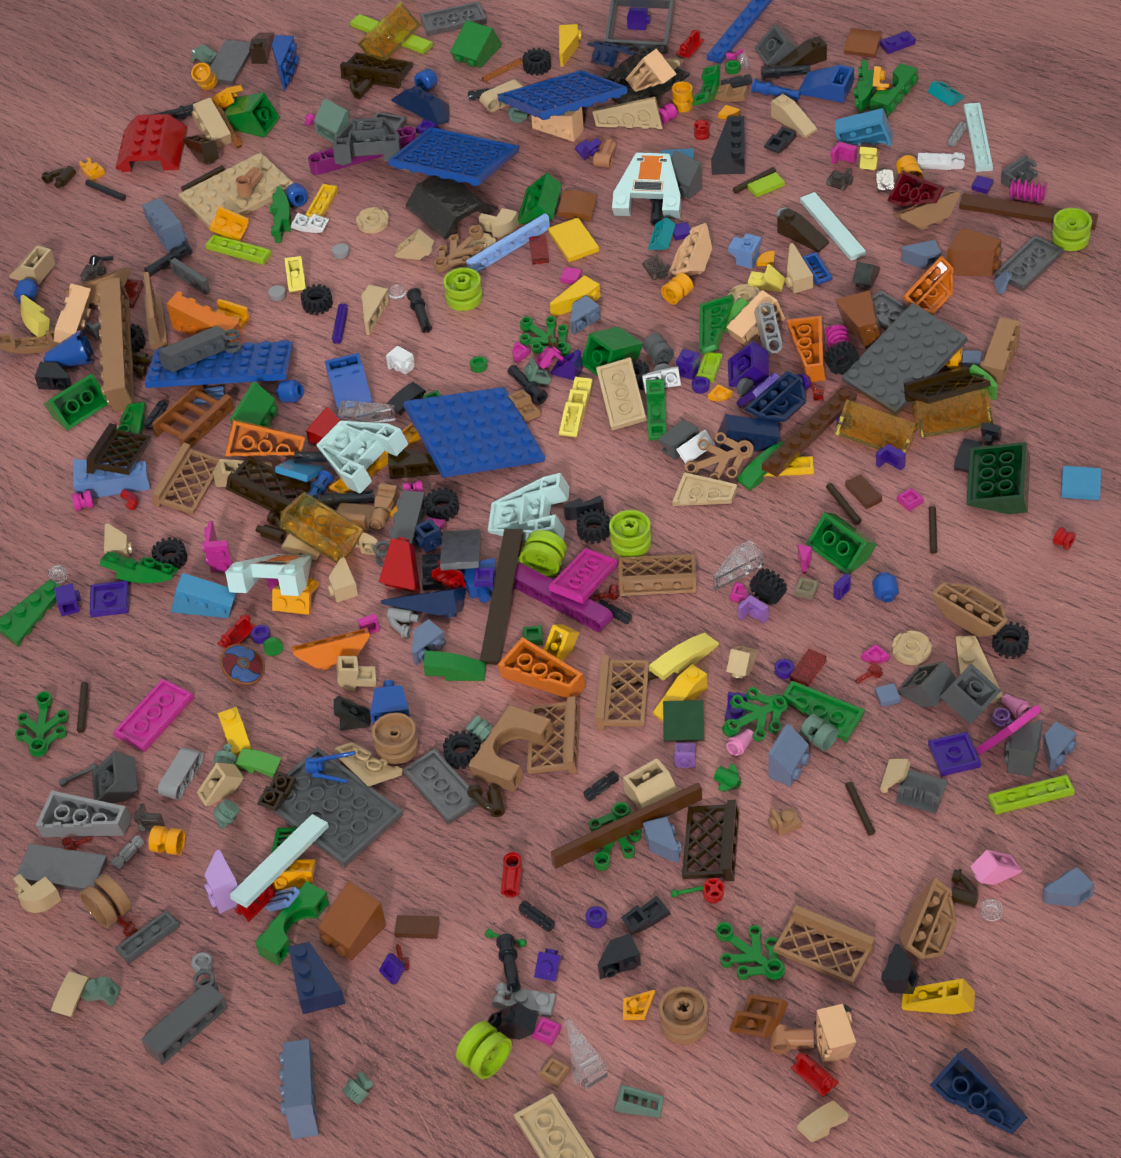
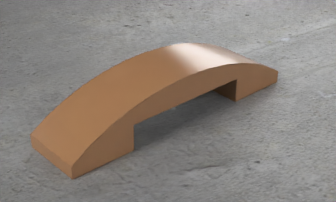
(29, 344)

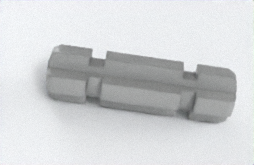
(956, 134)
(127, 852)

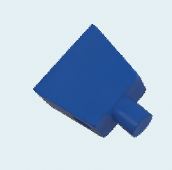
(482, 593)
(388, 700)

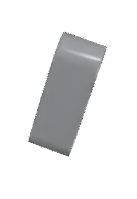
(770, 320)
(180, 773)

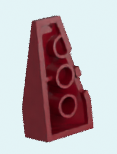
(914, 191)

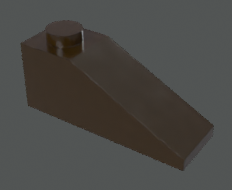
(261, 47)
(809, 52)
(202, 148)
(800, 230)
(411, 464)

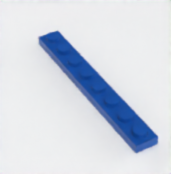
(737, 30)

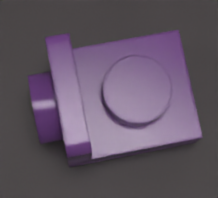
(755, 608)
(685, 755)

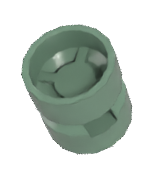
(820, 733)

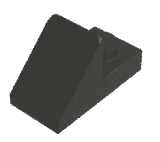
(351, 714)

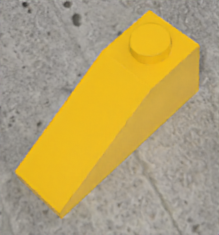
(568, 41)
(581, 288)
(687, 686)
(941, 997)

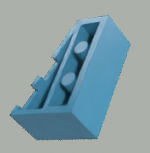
(864, 128)
(202, 597)

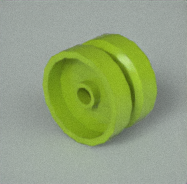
(1071, 229)
(463, 289)
(630, 533)
(543, 552)
(483, 1050)

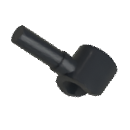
(94, 259)

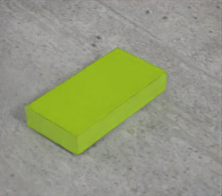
(766, 185)
(710, 366)

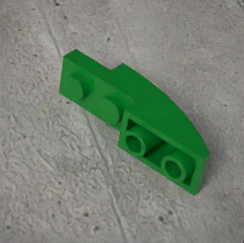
(865, 87)
(281, 215)
(139, 572)

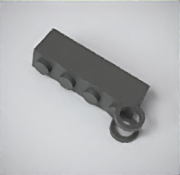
(198, 348)
(409, 514)
(186, 1020)

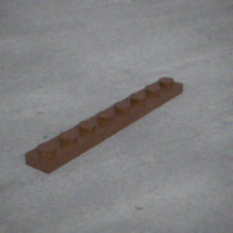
(807, 433)

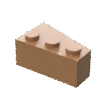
(1002, 349)

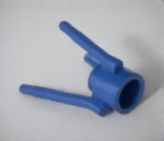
(317, 764)

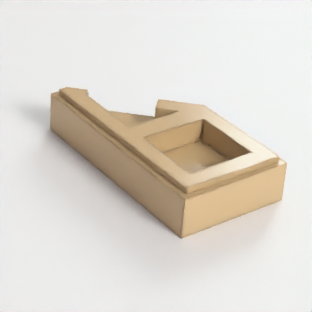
(895, 773)

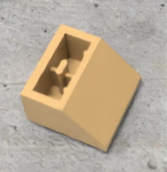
(34, 265)
(649, 784)

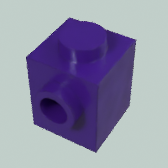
(638, 18)
(688, 363)
(67, 599)

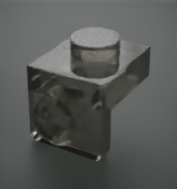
(884, 180)
(656, 268)
(147, 820)

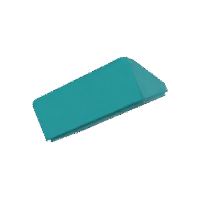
(945, 93)
(662, 235)

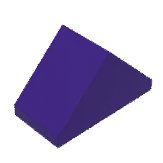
(569, 367)

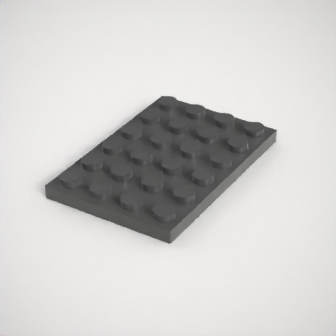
(908, 350)
(352, 809)

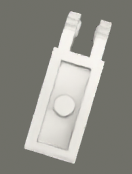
(941, 161)

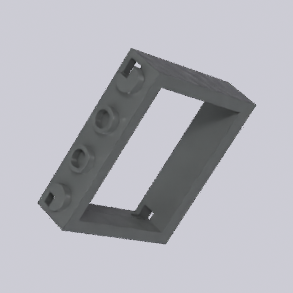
(662, 47)

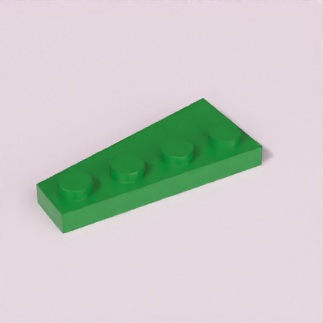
(713, 321)
(132, 421)
(23, 616)
(832, 710)

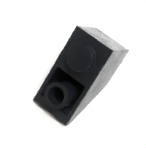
(52, 377)
(619, 956)
(899, 973)
(514, 1021)

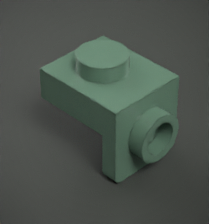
(203, 54)
(535, 374)
(101, 989)

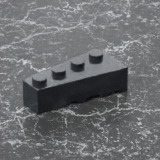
(730, 149)

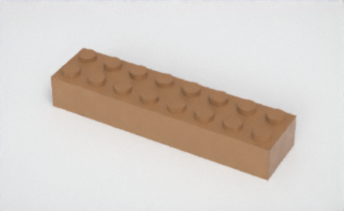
(115, 344)

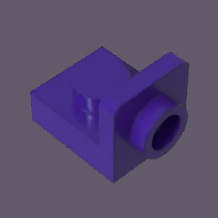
(732, 713)

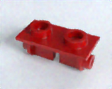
(690, 45)
(451, 578)
(238, 632)
(257, 905)
(814, 1074)

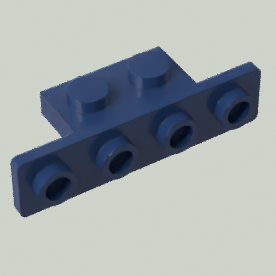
(606, 53)

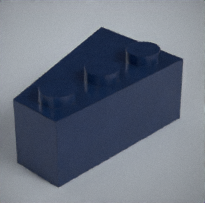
(758, 432)
(313, 980)

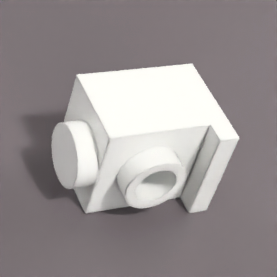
(400, 360)

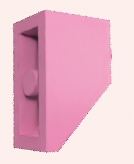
(995, 867)

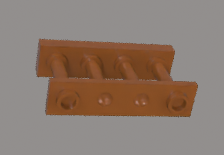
(198, 428)

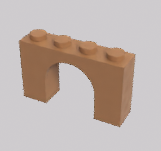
(512, 725)

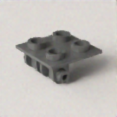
(921, 791)

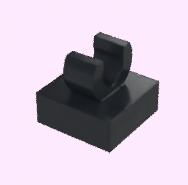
(990, 433)

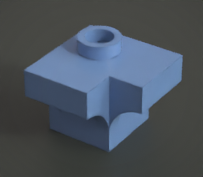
(745, 250)

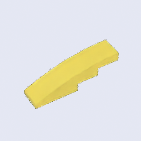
(576, 407)
(682, 655)

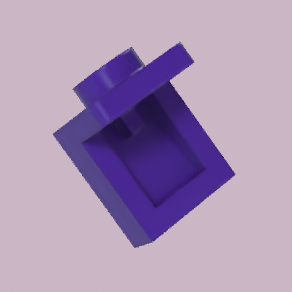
(588, 149)
(892, 456)
(548, 965)

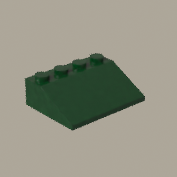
(999, 478)

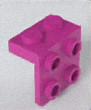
(217, 552)

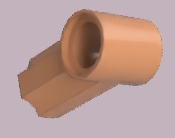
(604, 157)
(248, 181)
(784, 1039)

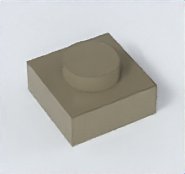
(806, 588)

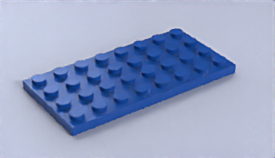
(251, 364)

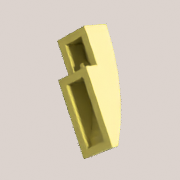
(34, 317)

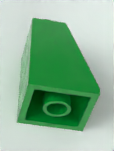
(475, 44)
(252, 114)
(608, 347)

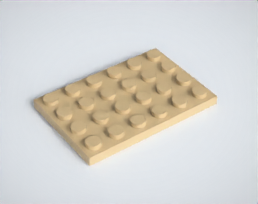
(222, 190)

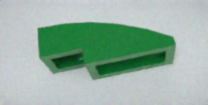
(453, 666)

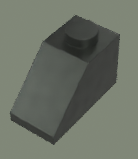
(865, 274)

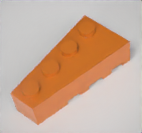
(193, 318)
(809, 344)
(255, 440)
(540, 670)

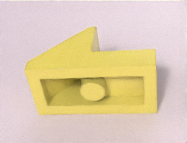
(869, 158)
(295, 274)
(769, 281)

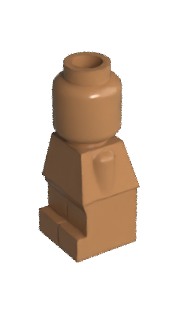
(384, 502)

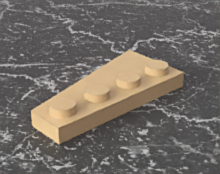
(632, 114)
(969, 653)

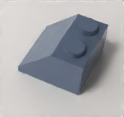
(788, 756)

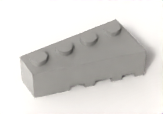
(80, 816)

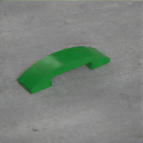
(710, 85)
(656, 408)
(753, 473)

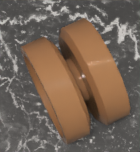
(395, 738)
(105, 900)
(683, 1015)

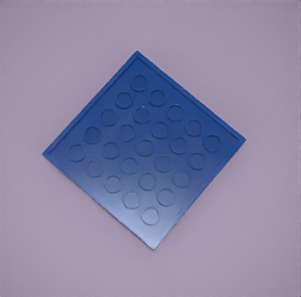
(562, 94)
(454, 156)
(473, 432)

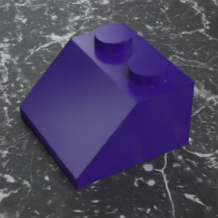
(749, 363)

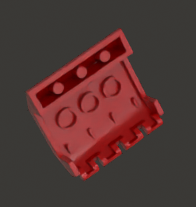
(152, 139)

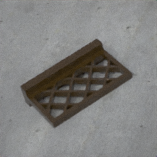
(380, 75)
(944, 385)
(104, 447)
(263, 495)
(728, 846)

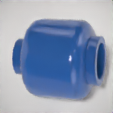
(426, 79)
(296, 194)
(26, 287)
(290, 391)
(885, 587)

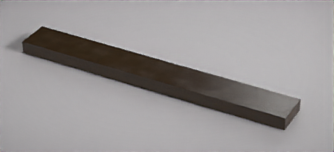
(502, 596)

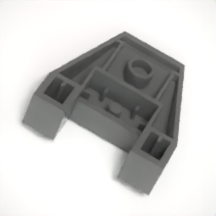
(366, 138)

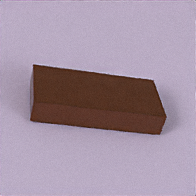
(863, 491)
(417, 926)

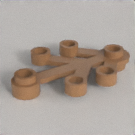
(443, 263)
(722, 457)

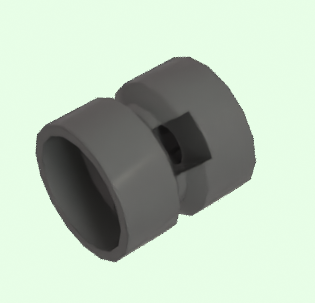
(658, 349)

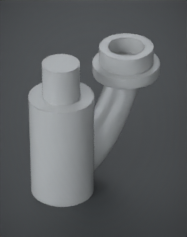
(401, 615)

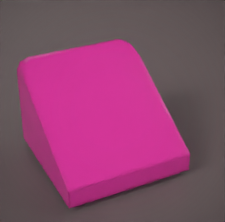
(804, 557)

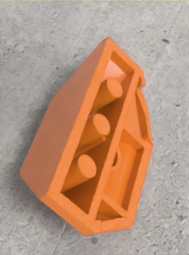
(932, 287)
(324, 652)

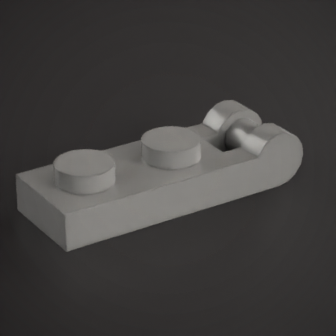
(538, 1002)

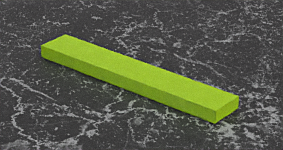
(413, 42)

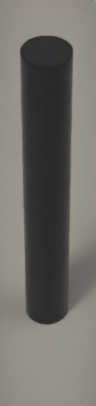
(106, 190)

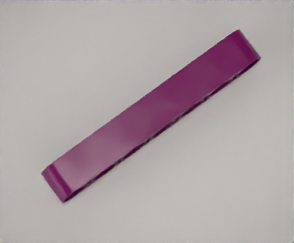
(324, 161)
(537, 586)

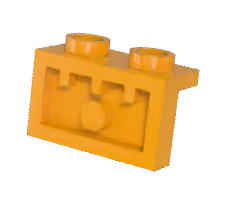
(879, 76)
(226, 96)
(229, 224)
(234, 311)
(296, 874)

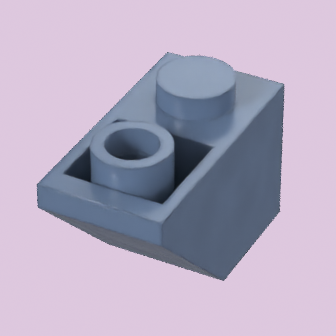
(921, 254)
(583, 314)
(426, 638)
(1057, 744)
(661, 840)
(1069, 890)

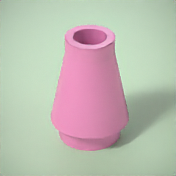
(1015, 705)
(738, 743)

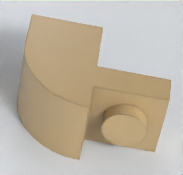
(499, 226)
(351, 675)
(37, 897)

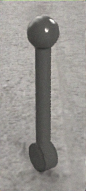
(63, 782)

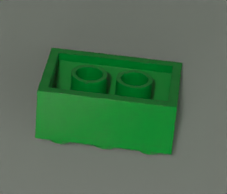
(540, 199)
(77, 402)
(256, 407)
(840, 543)

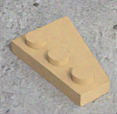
(703, 491)
(367, 767)

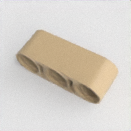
(490, 99)

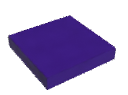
(757, 390)
(109, 598)
(954, 754)

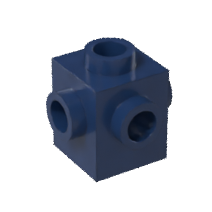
(428, 535)

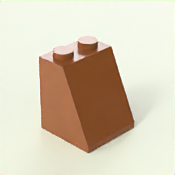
(974, 254)
(860, 317)
(352, 921)

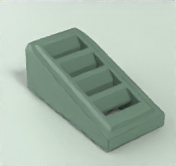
(636, 1109)

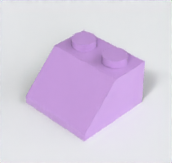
(220, 883)

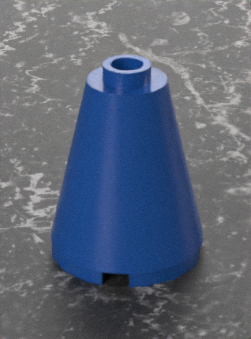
(71, 351)

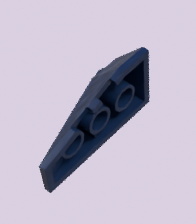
(442, 602)
(974, 1088)

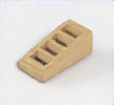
(675, 62)

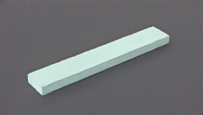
(978, 137)
(832, 226)
(279, 861)

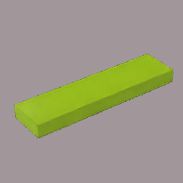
(238, 249)
(1031, 794)

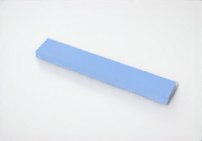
(509, 243)

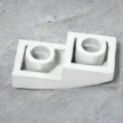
(312, 224)
(670, 375)
(690, 449)

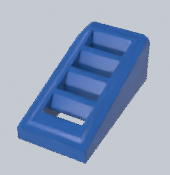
(815, 259)

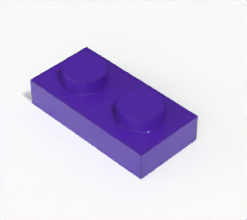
(897, 42)

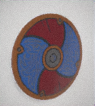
(242, 664)

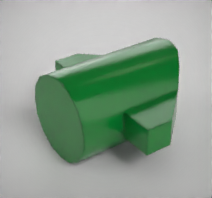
(728, 778)

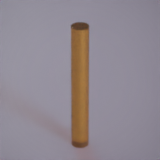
(502, 69)
(234, 137)

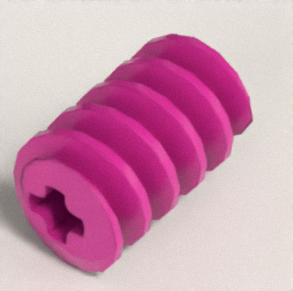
(1026, 191)
(835, 334)

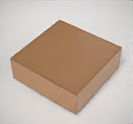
(554, 1072)

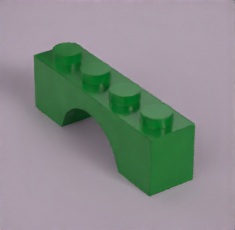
(903, 80)
(274, 941)

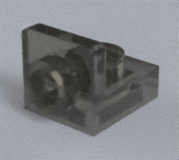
(840, 180)
(92, 271)

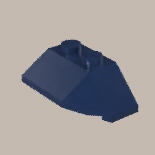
(423, 104)
(779, 399)

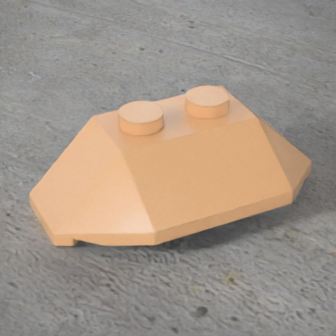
(693, 252)

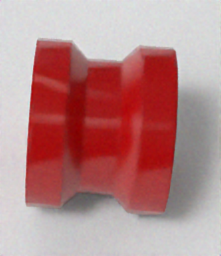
(701, 129)
(1064, 538)
(715, 886)

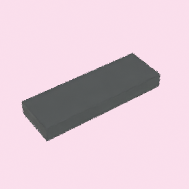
(190, 276)
(147, 937)

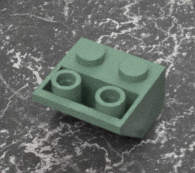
(330, 120)

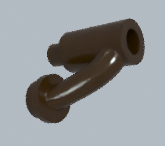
(359, 91)
(64, 176)
(140, 359)
(270, 532)
(494, 803)
(965, 897)

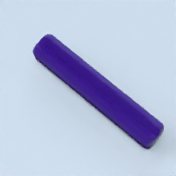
(339, 323)

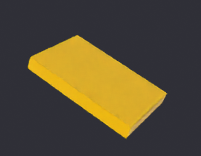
(573, 239)

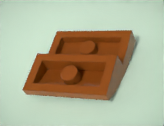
(862, 42)
(576, 204)
(759, 1016)

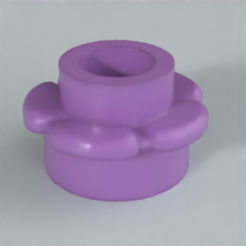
(1001, 713)

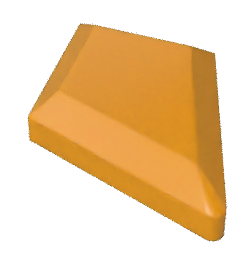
(637, 1006)

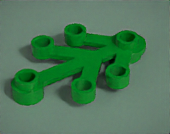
(527, 325)
(757, 712)
(40, 746)
(604, 856)
(751, 954)

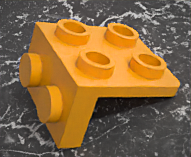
(294, 604)

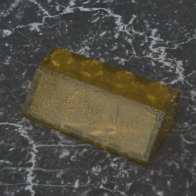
(389, 33)
(953, 414)
(875, 427)
(320, 527)

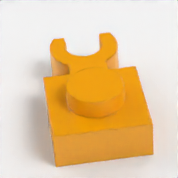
(92, 170)

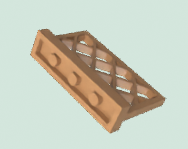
(155, 316)
(174, 475)
(658, 582)
(604, 693)
(571, 738)
(836, 932)

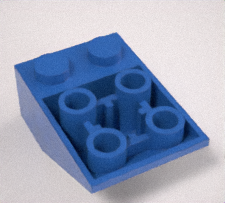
(285, 58)
(829, 83)
(348, 379)

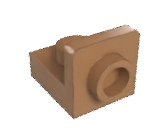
(784, 821)

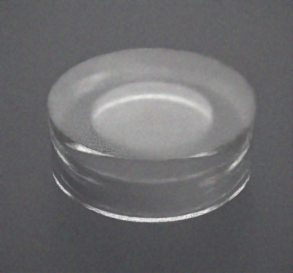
(742, 58)
(397, 292)
(57, 573)
(991, 909)

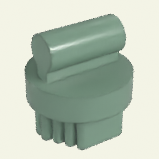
(516, 115)
(480, 728)
(225, 755)
(226, 813)
(357, 1089)

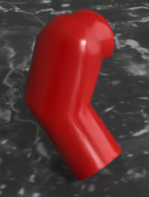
(132, 499)

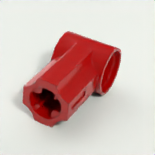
(511, 874)

